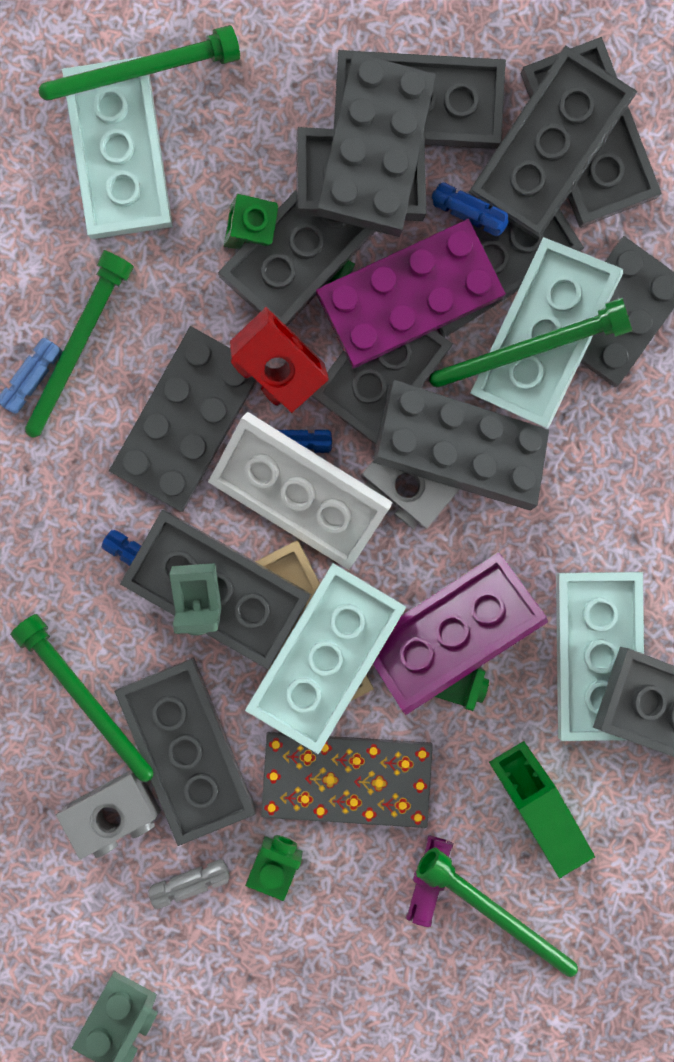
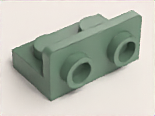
(116, 1020)

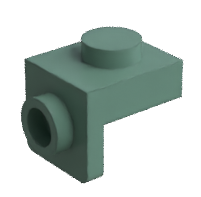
(195, 599)

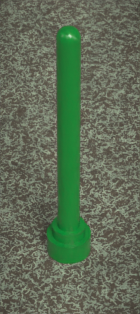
(218, 46)
(111, 273)
(610, 320)
(33, 636)
(437, 870)

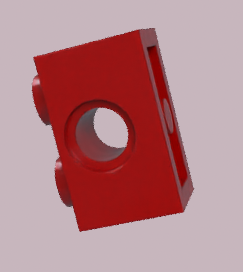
(268, 339)

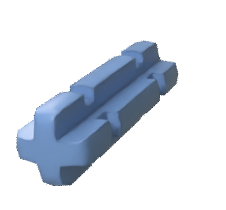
(29, 375)

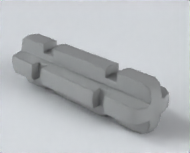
(188, 884)

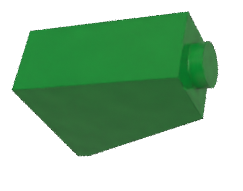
(542, 809)

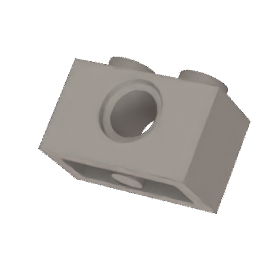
(419, 509)
(89, 829)

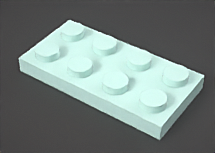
(118, 156)
(555, 293)
(593, 621)
(325, 658)

